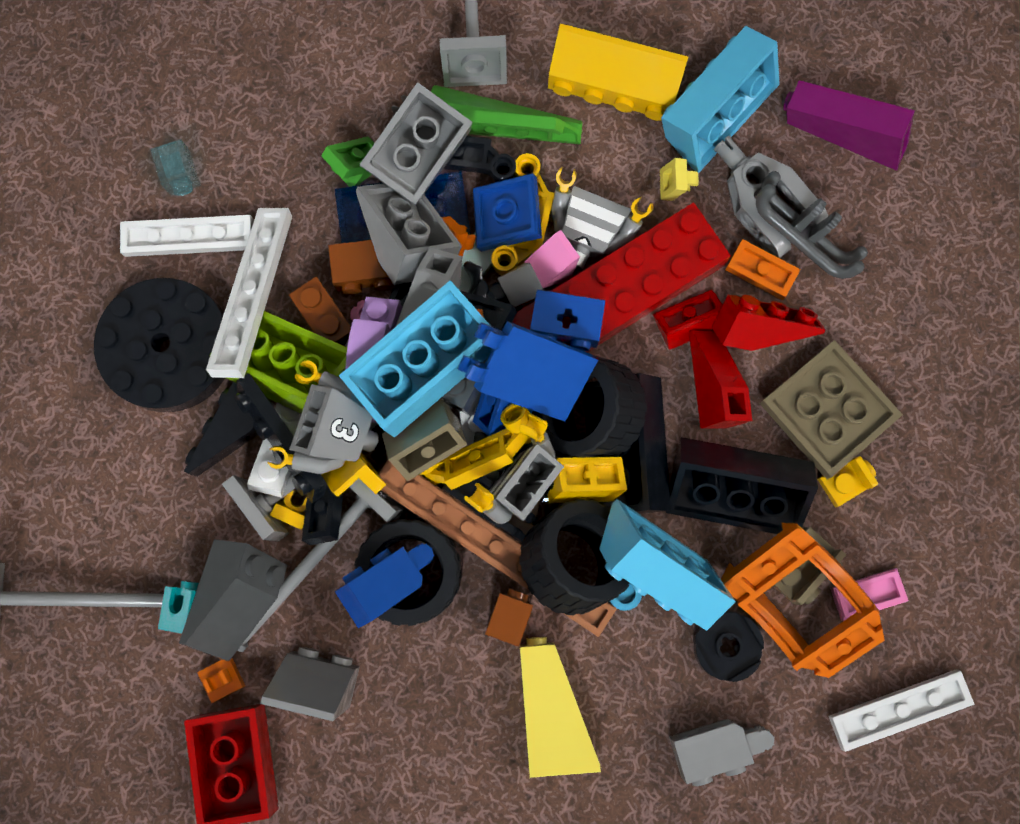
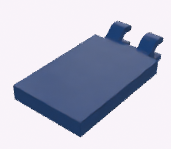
(529, 370)

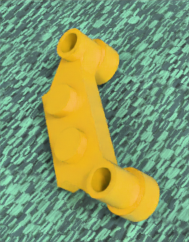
(518, 253)
(484, 455)

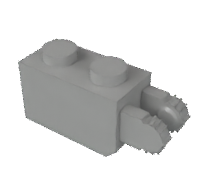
(718, 750)

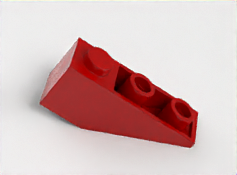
(758, 324)
(719, 386)

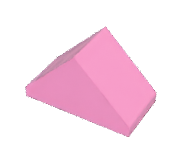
(554, 260)

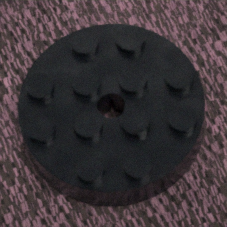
(132, 359)

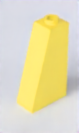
(554, 724)

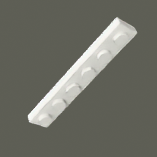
(249, 294)

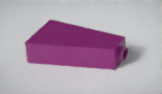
(851, 121)

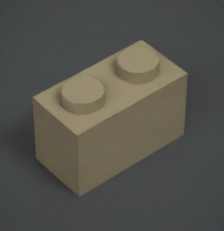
(425, 441)

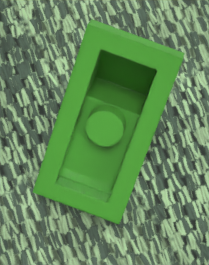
(346, 159)

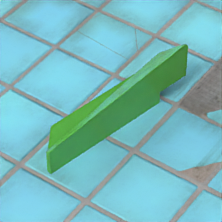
(509, 120)

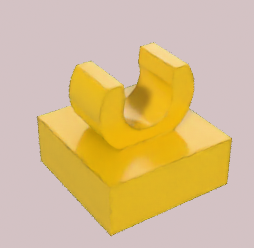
(290, 513)

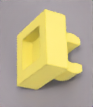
(676, 179)

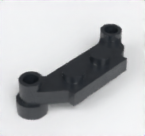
(479, 156)

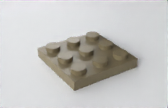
(831, 409)

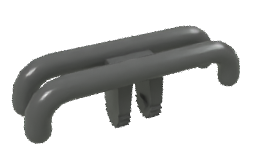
(803, 235)

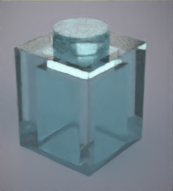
(175, 168)

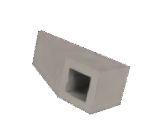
(431, 275)

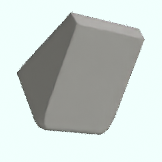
(520, 284)

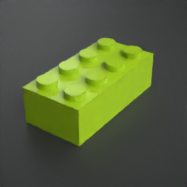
(278, 357)

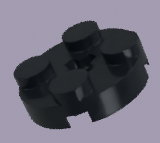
(747, 650)

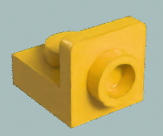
(849, 481)

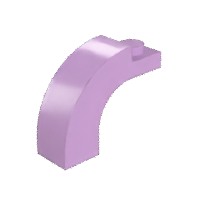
(375, 322)

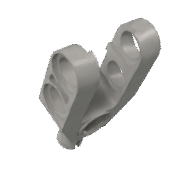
(743, 194)

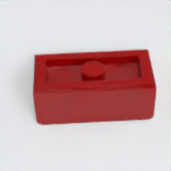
(693, 314)

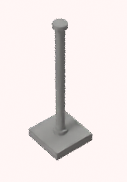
(473, 58)
(380, 502)
(258, 506)
(77, 598)

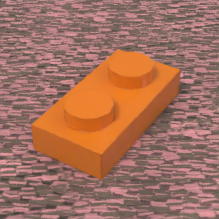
(762, 269)

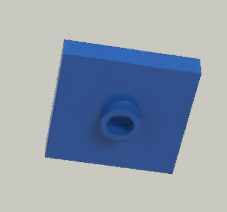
(507, 212)

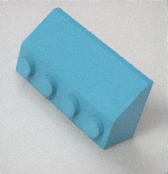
(722, 97)
(417, 360)
(662, 568)

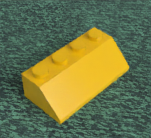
(615, 72)

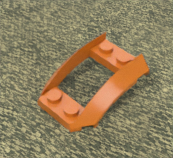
(773, 563)

